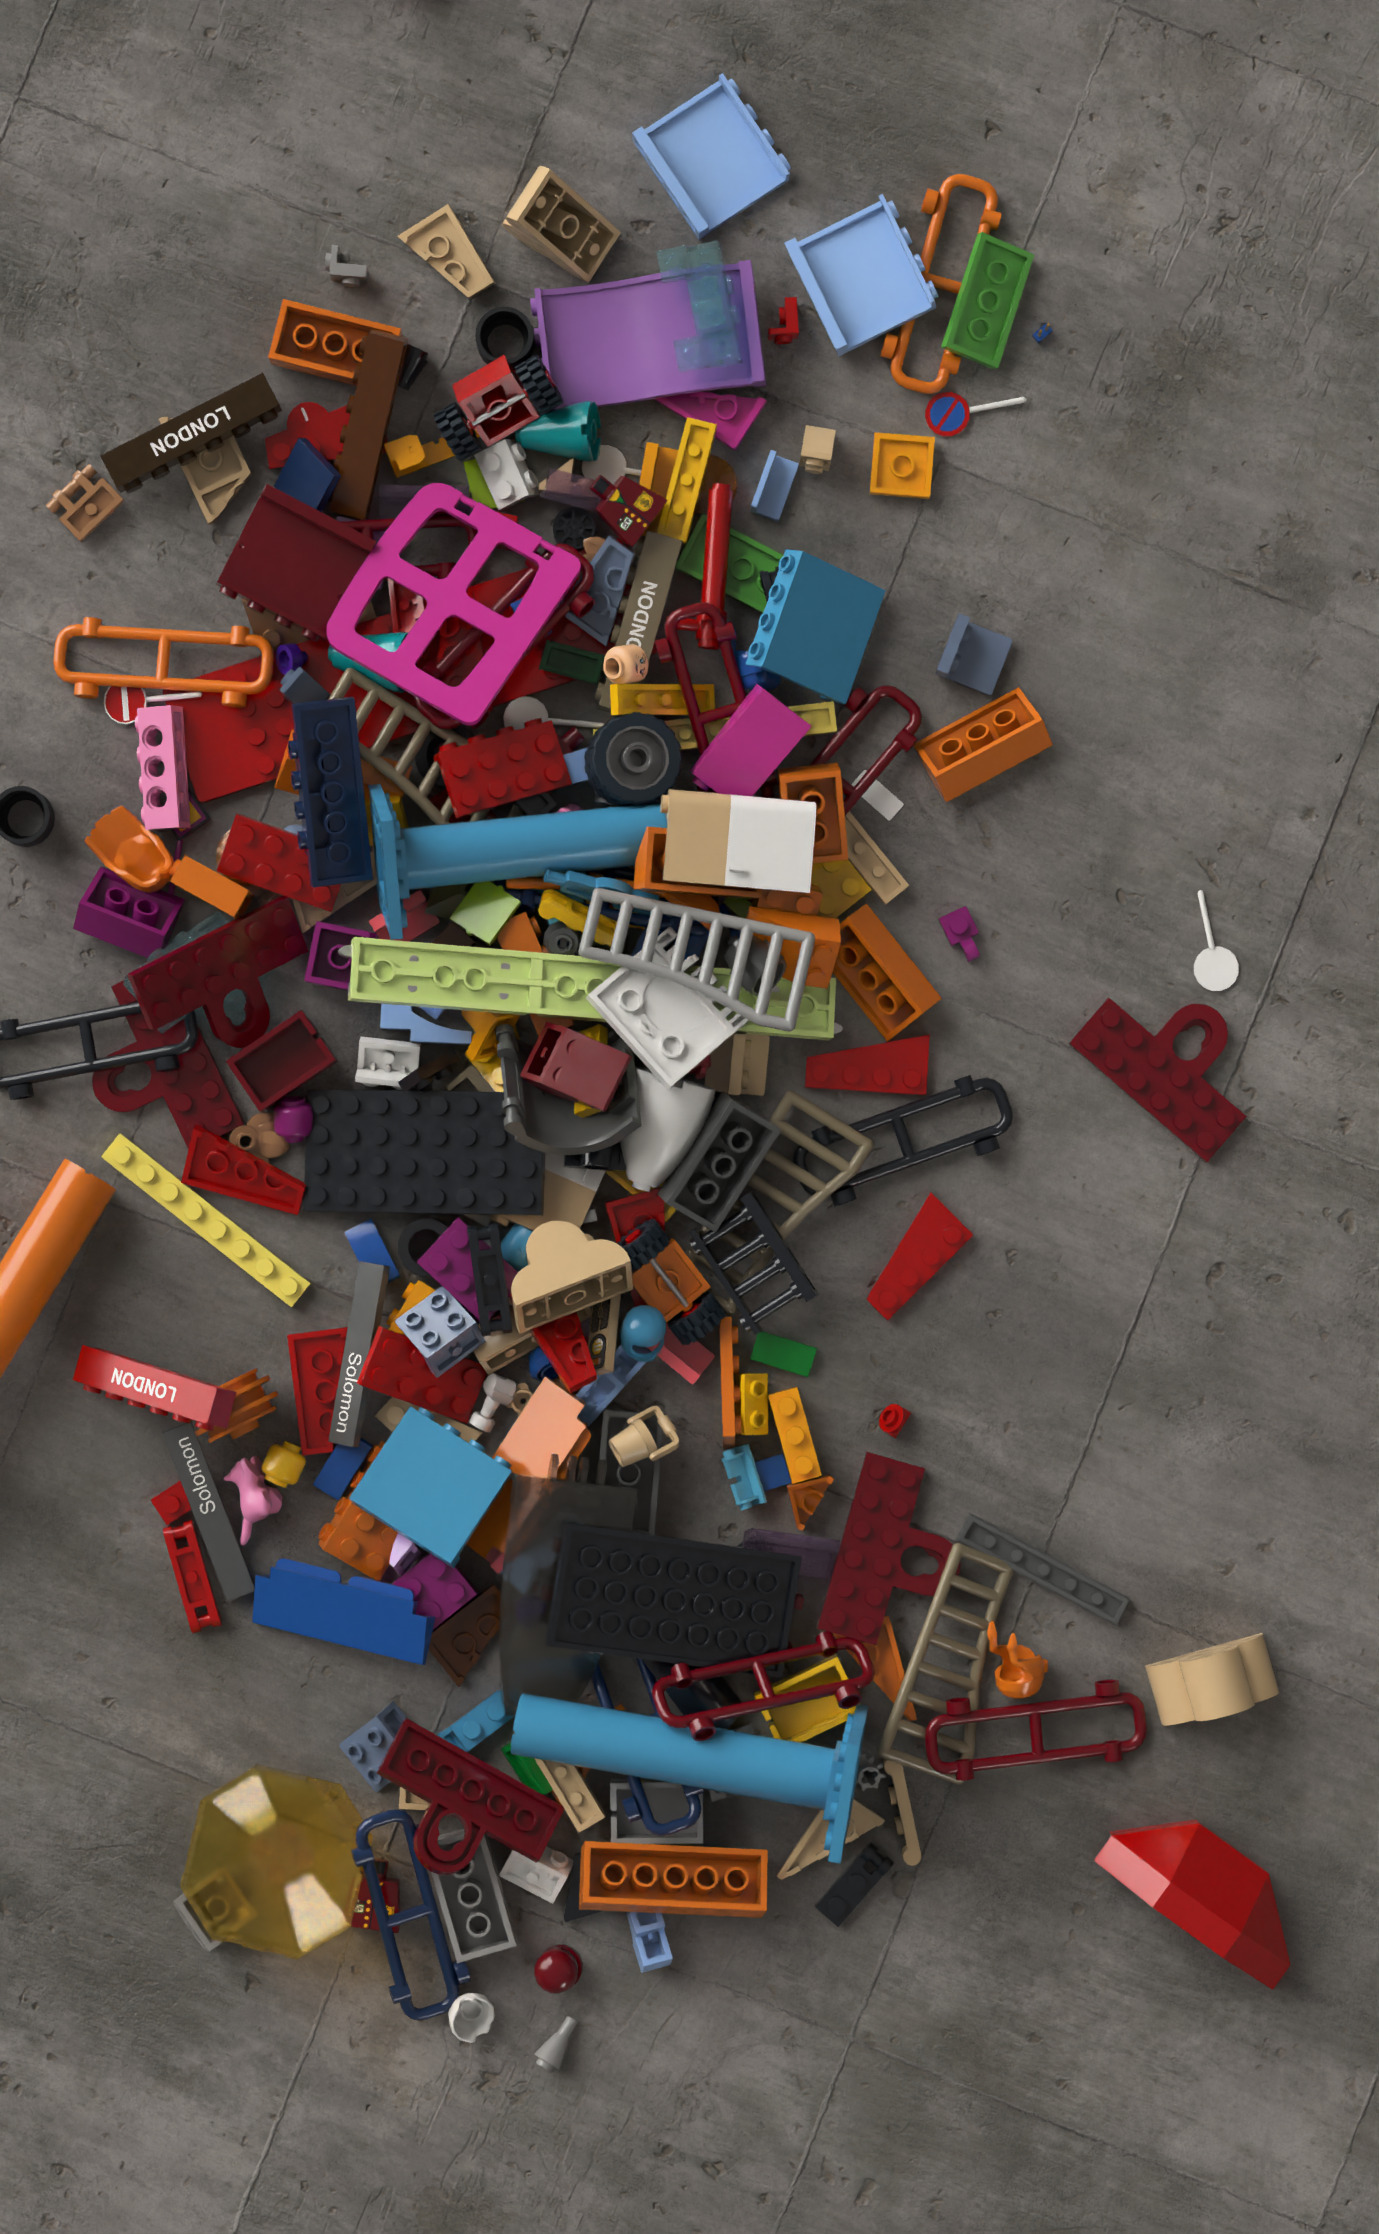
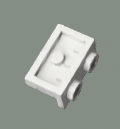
(539, 1878)

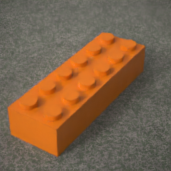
(673, 1879)

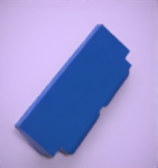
(353, 1614)

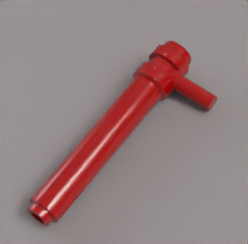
(714, 566)

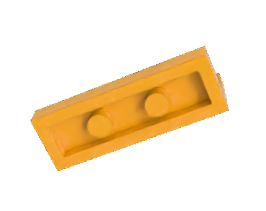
(656, 474)

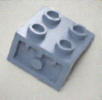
(973, 656)
(441, 1330)
(371, 1742)

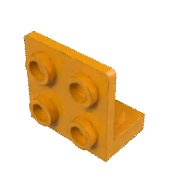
(484, 1040)

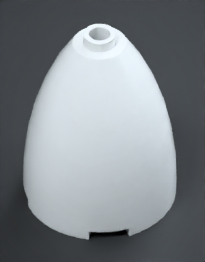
(668, 1128)

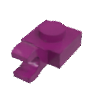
(959, 929)

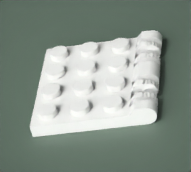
(662, 1019)

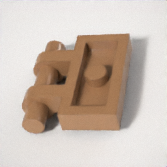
(90, 509)

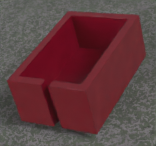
(281, 1061)

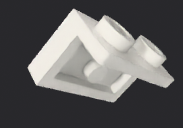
(507, 473)
(386, 1061)

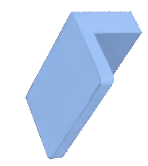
(774, 487)

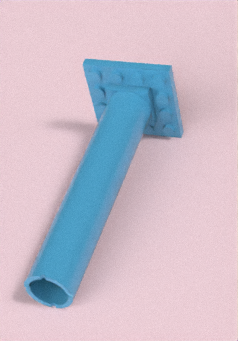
(498, 848)
(724, 1763)

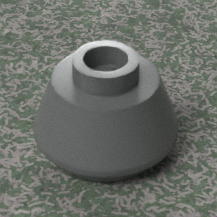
(560, 931)

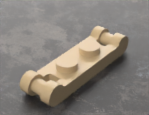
(905, 1822)

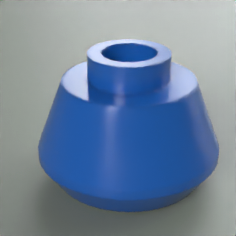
(540, 1366)

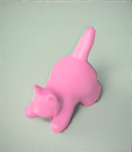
(256, 1498)

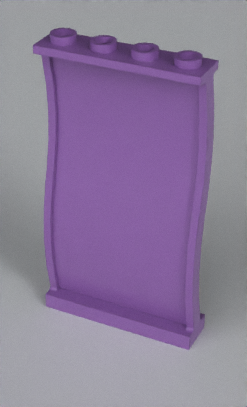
(618, 337)

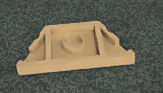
(216, 476)

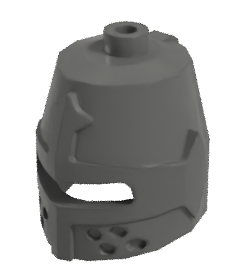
(755, 963)

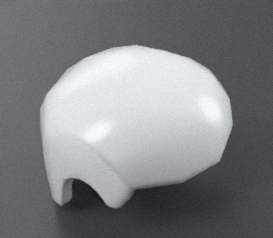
(471, 2016)

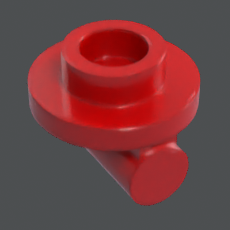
(893, 1419)

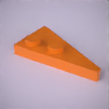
(887, 1665)

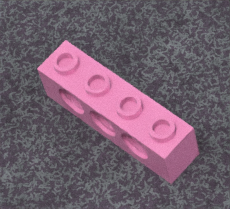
(174, 780)

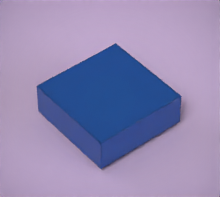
(773, 1472)

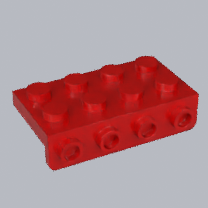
(503, 767)

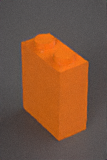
(210, 887)

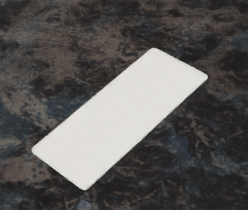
(881, 798)

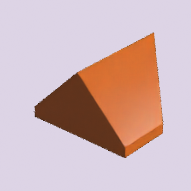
(806, 1496)

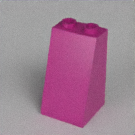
(749, 745)

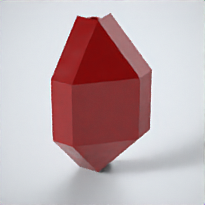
(1203, 1890)

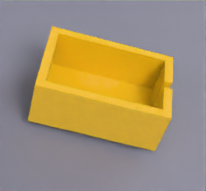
(811, 1717)

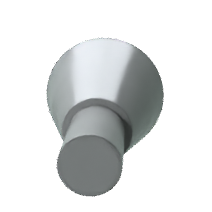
(553, 2050)

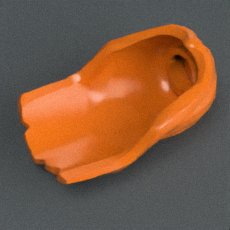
(131, 850)

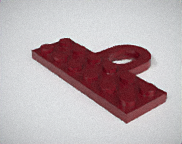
(218, 964)
(1158, 1078)
(192, 1093)
(873, 1547)
(471, 1792)

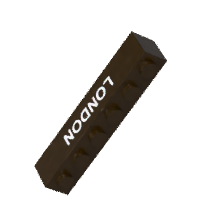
(191, 433)

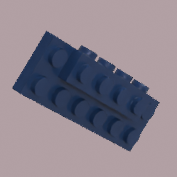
(330, 792)

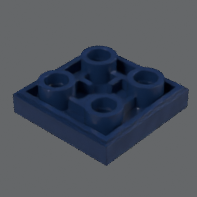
(308, 476)

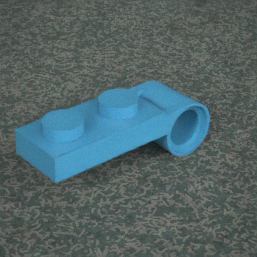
(477, 1723)

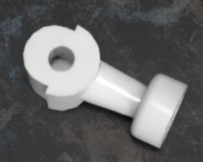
(498, 1391)

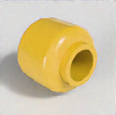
(283, 1464)

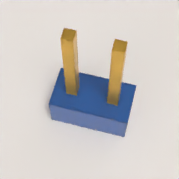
(1042, 333)

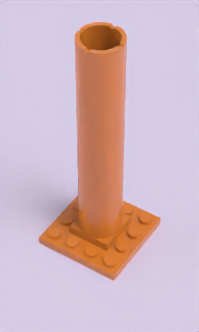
(46, 1250)

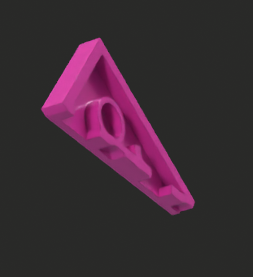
(730, 413)

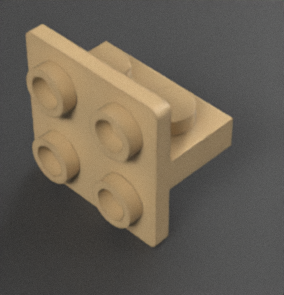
(739, 1065)

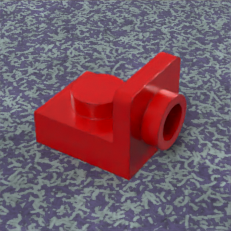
(789, 317)

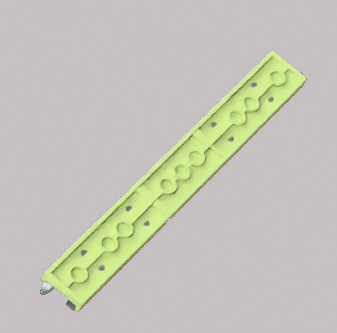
(534, 984)

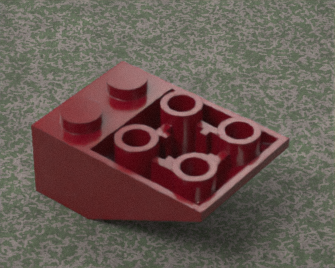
(575, 1067)

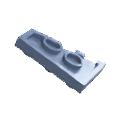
(611, 572)

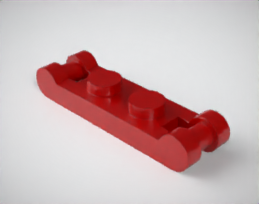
(192, 1576)

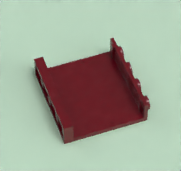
(293, 562)

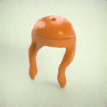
(1020, 1669)

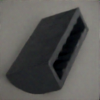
(700, 1695)

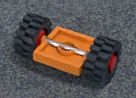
(671, 1282)

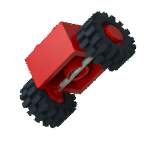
(496, 404)

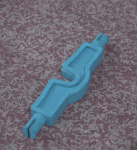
(584, 885)

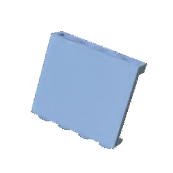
(712, 157)
(863, 276)

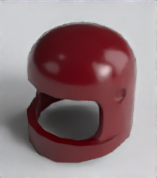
(557, 1970)

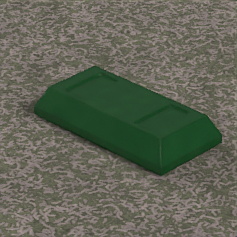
(572, 662)

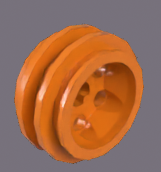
(249, 1405)

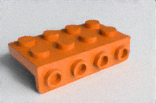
(357, 1535)

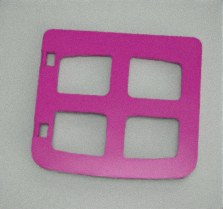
(450, 599)

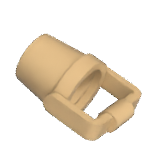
(637, 1442)

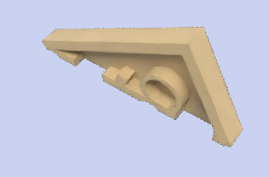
(812, 1842)

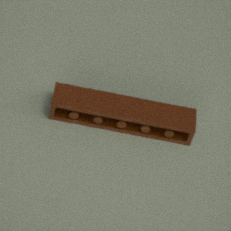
(368, 423)

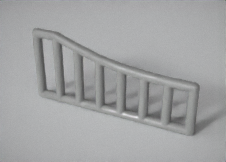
(702, 984)

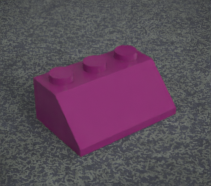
(126, 915)

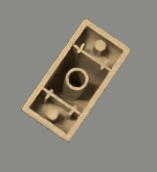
(561, 225)
(566, 1274)
(1213, 1681)

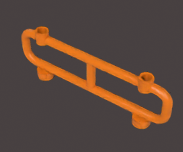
(935, 204)
(233, 692)

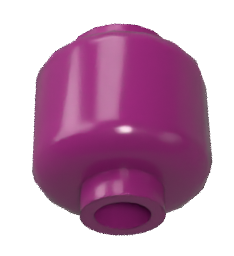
(293, 1118)

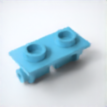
(740, 1464)

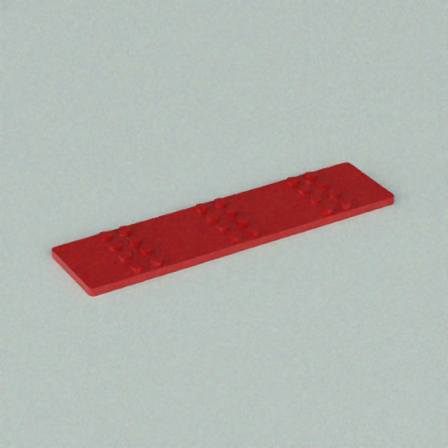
(245, 746)

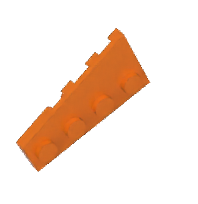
(730, 1392)

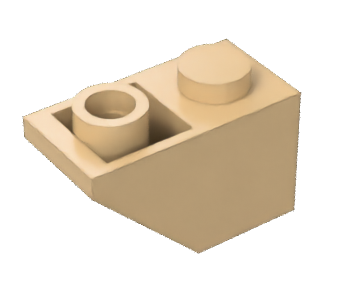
(817, 449)

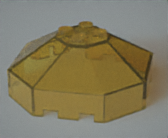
(274, 1861)

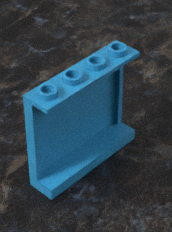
(815, 625)
(431, 1485)

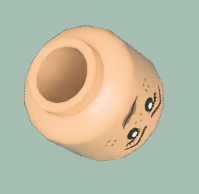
(626, 664)

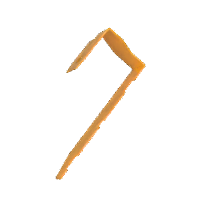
(409, 455)

